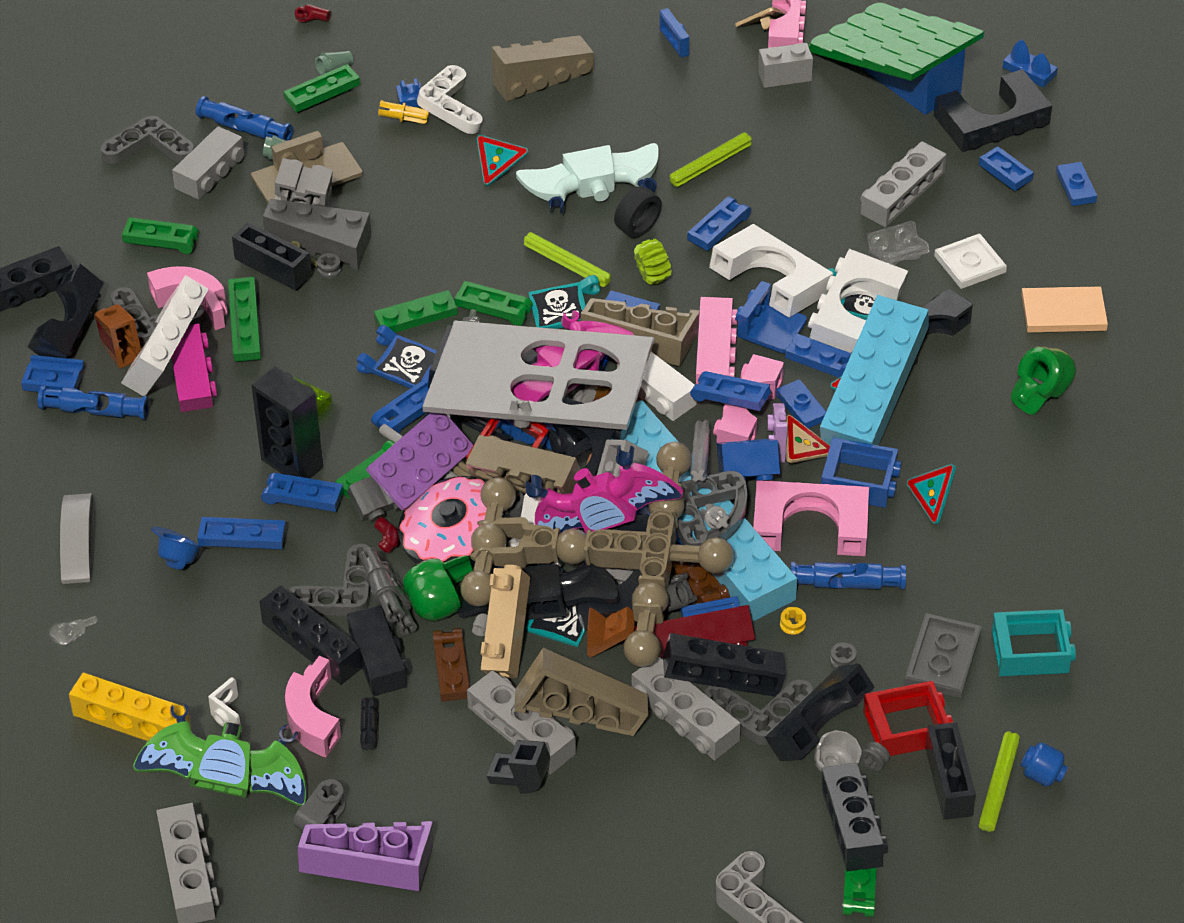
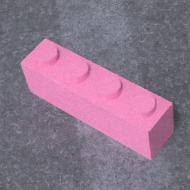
(716, 336)

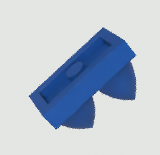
(1036, 67)

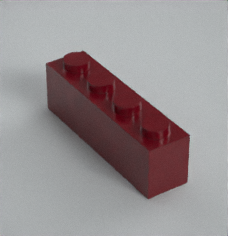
(725, 625)

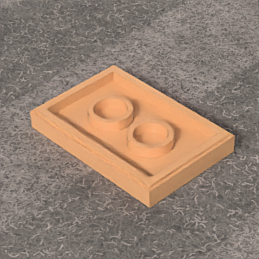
(1064, 309)

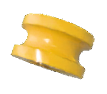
(786, 624)

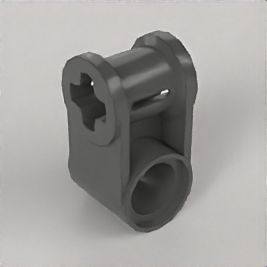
(679, 592)
(322, 806)

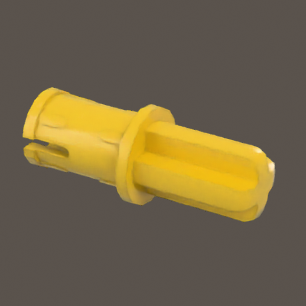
(403, 112)

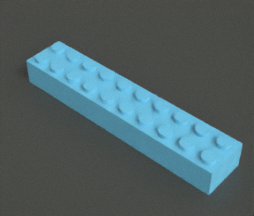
(756, 572)

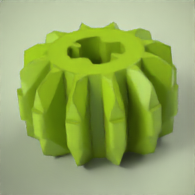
(652, 261)

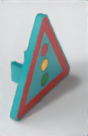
(497, 157)
(932, 490)

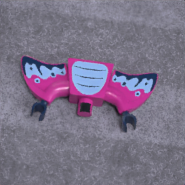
(602, 499)

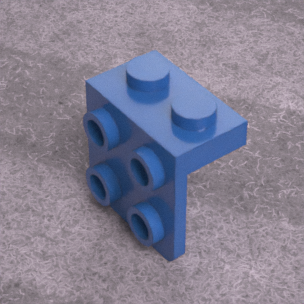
(764, 324)

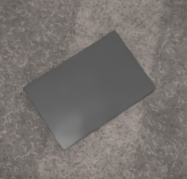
(943, 654)

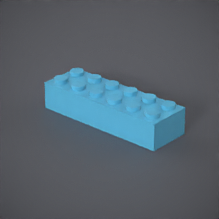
(875, 372)

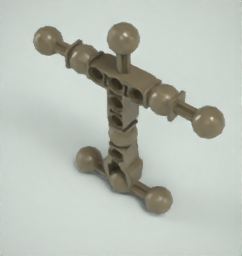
(646, 551)

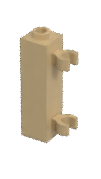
(505, 621)

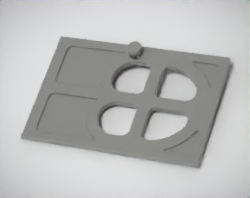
(486, 362)

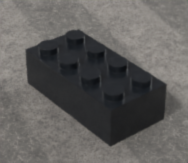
(287, 424)

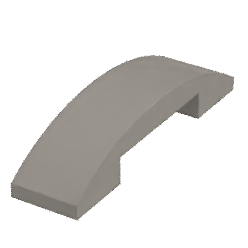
(75, 538)

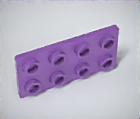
(419, 459)

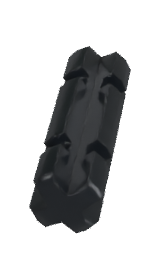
(368, 723)

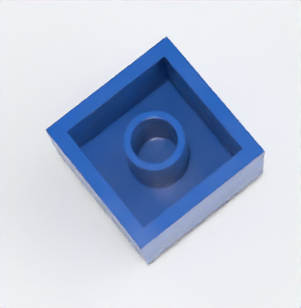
(749, 458)

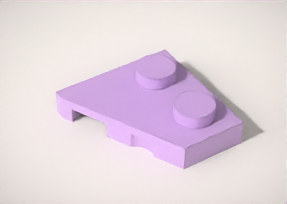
(779, 427)

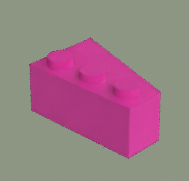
(192, 371)

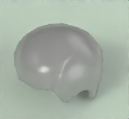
(837, 749)

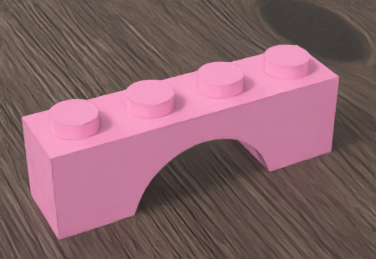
(786, 29)
(737, 421)

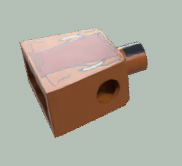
(116, 326)

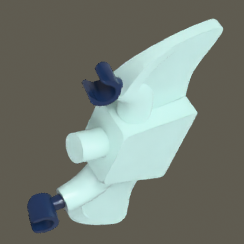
(591, 174)

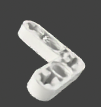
(463, 117)

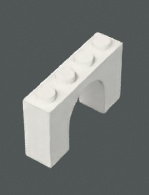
(757, 248)
(855, 275)
(166, 336)

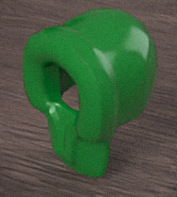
(1050, 366)
(432, 589)

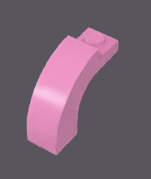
(165, 281)
(315, 728)

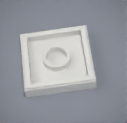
(970, 261)

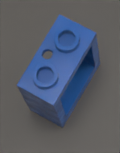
(865, 456)

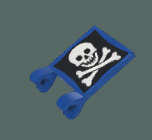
(402, 362)

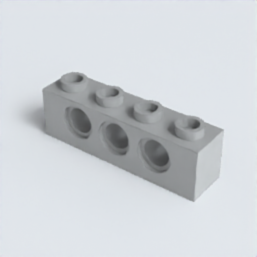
(903, 184)
(494, 702)
(688, 710)
(175, 825)

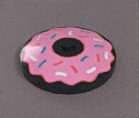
(443, 520)

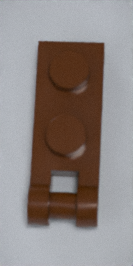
(701, 581)
(451, 665)

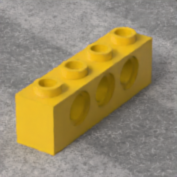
(121, 707)

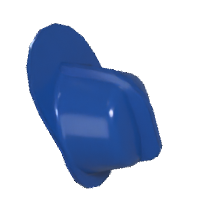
(175, 547)

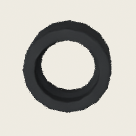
(627, 215)

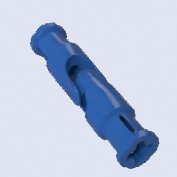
(254, 124)
(76, 401)
(853, 575)

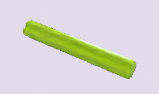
(710, 159)
(566, 258)
(999, 781)

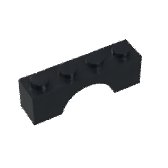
(78, 293)
(947, 314)
(836, 693)

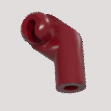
(311, 12)
(389, 535)

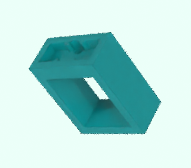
(1031, 623)

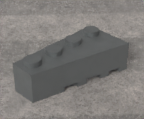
(320, 229)

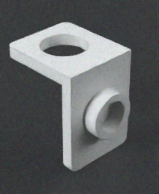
(220, 709)

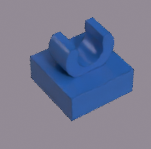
(408, 93)

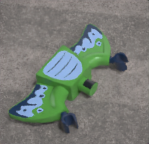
(224, 761)

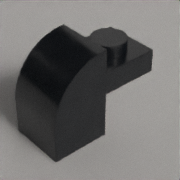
(522, 767)

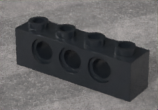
(32, 277)
(310, 633)
(724, 664)
(853, 817)

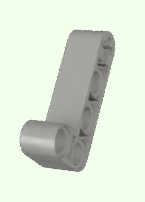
(747, 893)

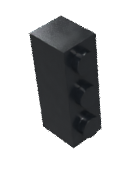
(271, 256)
(378, 650)
(950, 771)

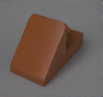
(608, 631)

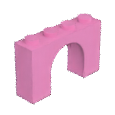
(842, 503)

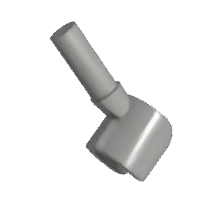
(479, 625)

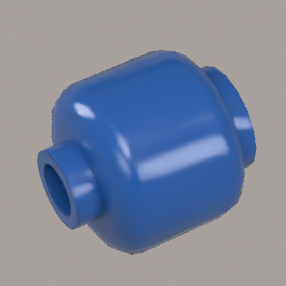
(1044, 764)

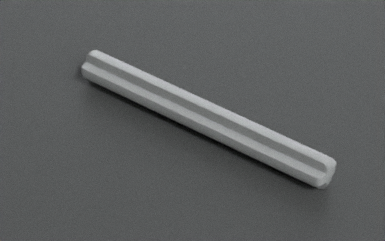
(700, 451)

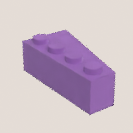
(368, 853)

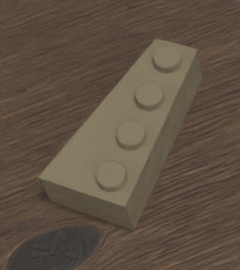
(540, 65)
(672, 330)
(518, 462)
(580, 694)

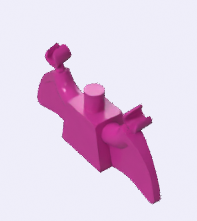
(551, 356)

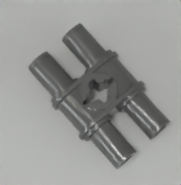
(388, 591)

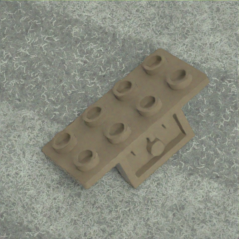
(310, 152)

